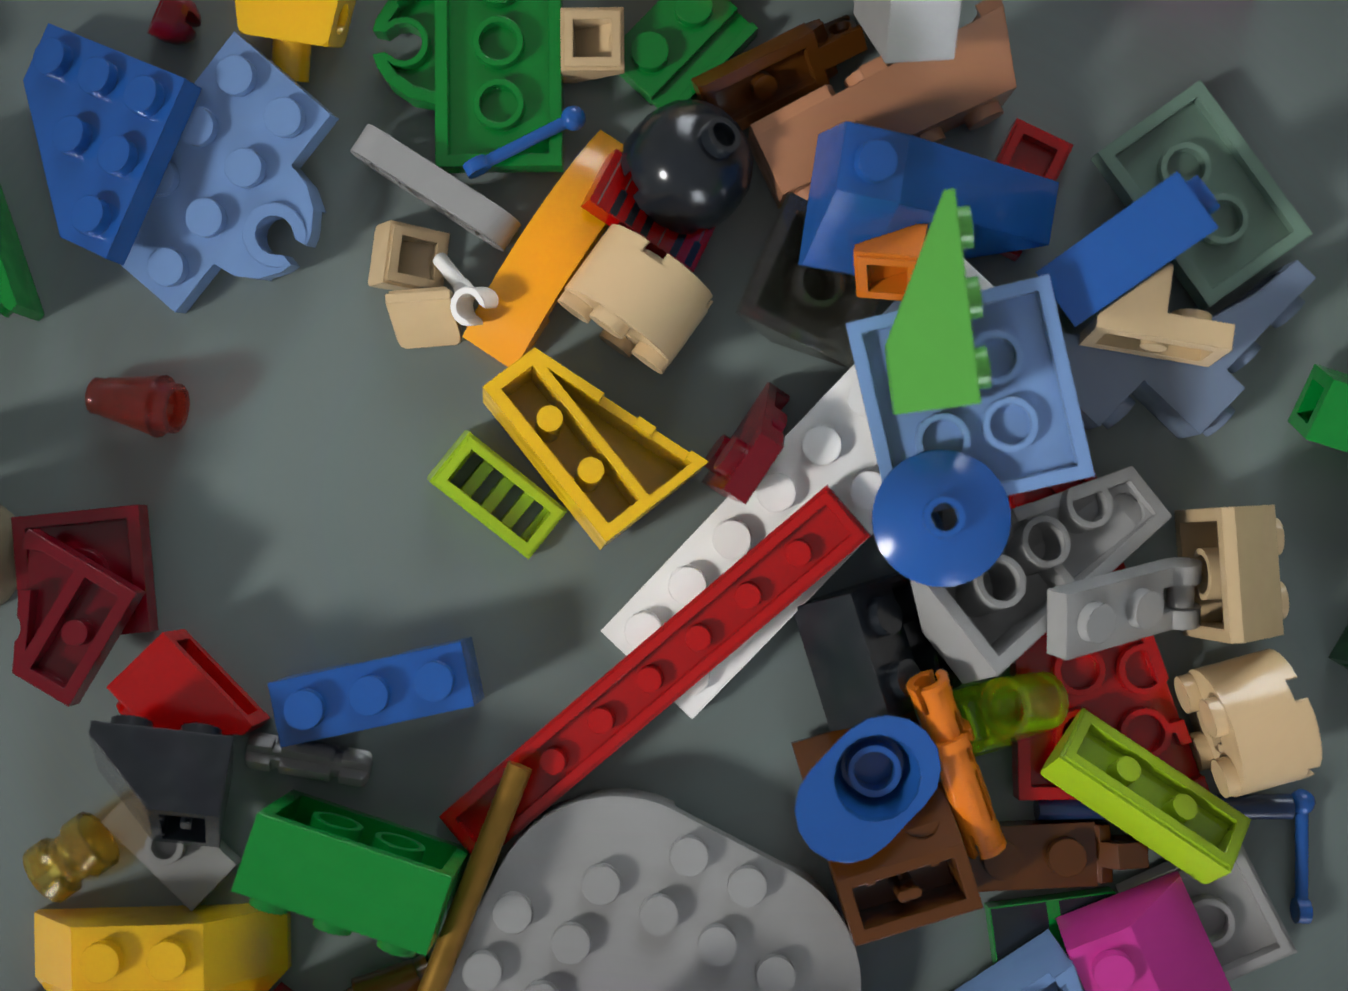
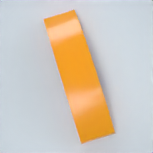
(543, 260)

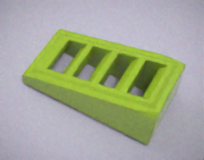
(540, 526)

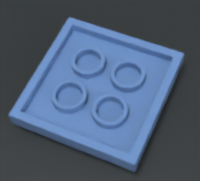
(1027, 420)

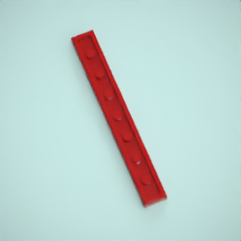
(668, 662)

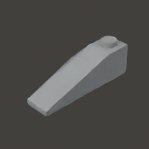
(1050, 543)

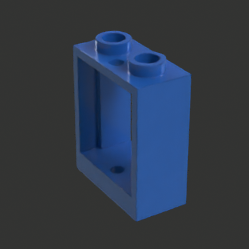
(1131, 246)

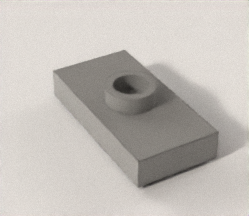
(184, 869)

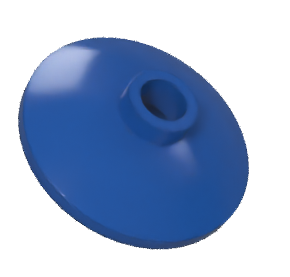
(905, 526)

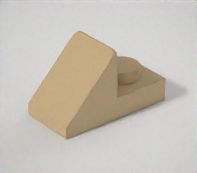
(1144, 327)

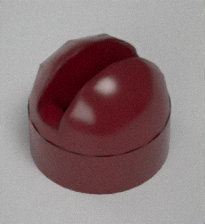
(174, 20)

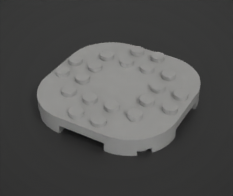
(650, 900)

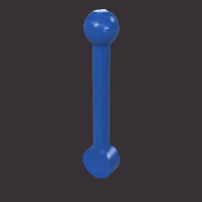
(572, 118)
(1300, 906)

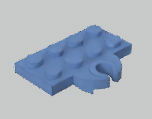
(233, 180)

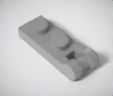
(1122, 607)

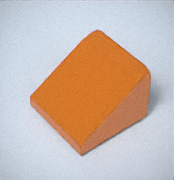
(887, 263)

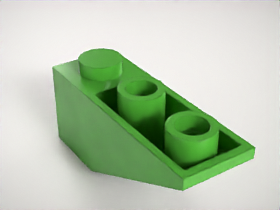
(931, 339)

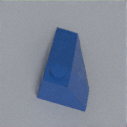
(887, 180)

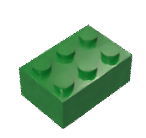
(350, 872)

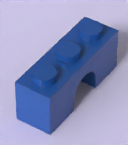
(376, 692)

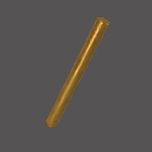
(475, 877)

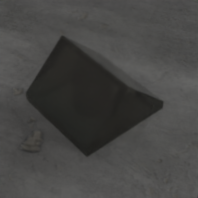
(799, 303)

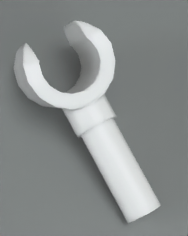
(464, 293)

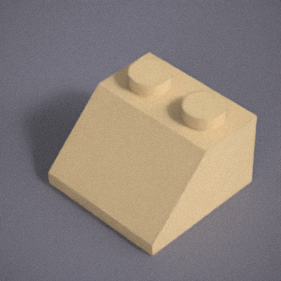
(1240, 571)

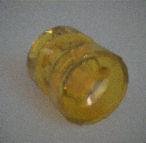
(79, 851)

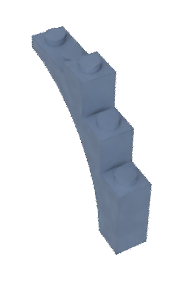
(1183, 395)

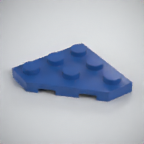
(103, 136)

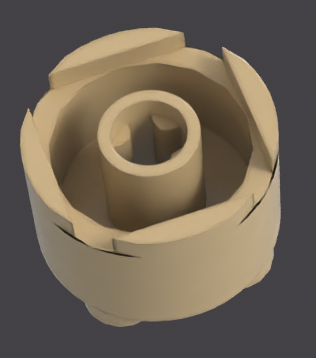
(637, 298)
(1249, 723)

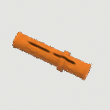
(959, 769)

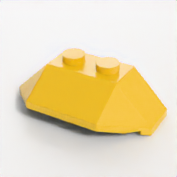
(161, 948)

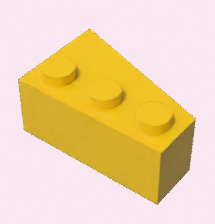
(587, 447)

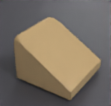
(591, 43)
(405, 256)
(423, 317)

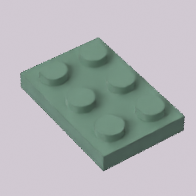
(1200, 140)

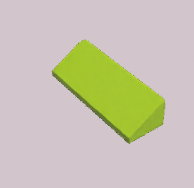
(1147, 798)

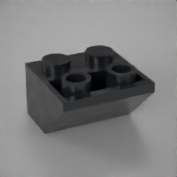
(866, 648)
(167, 777)

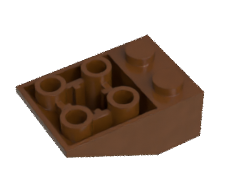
(911, 880)

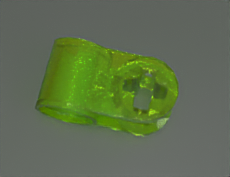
(1012, 709)

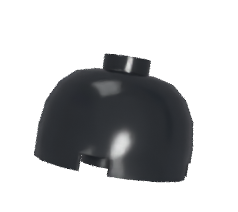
(688, 165)

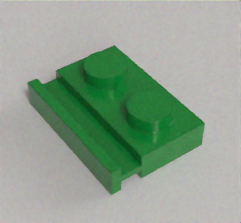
(679, 43)

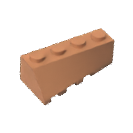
(897, 97)

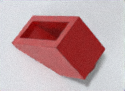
(183, 684)

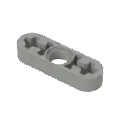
(435, 187)

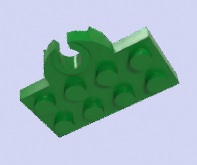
(484, 72)

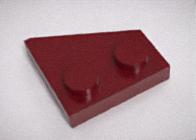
(744, 459)
(67, 618)

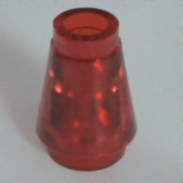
(140, 402)

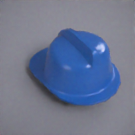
(867, 788)

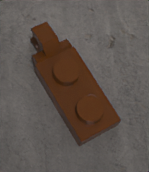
(780, 69)
(1057, 856)

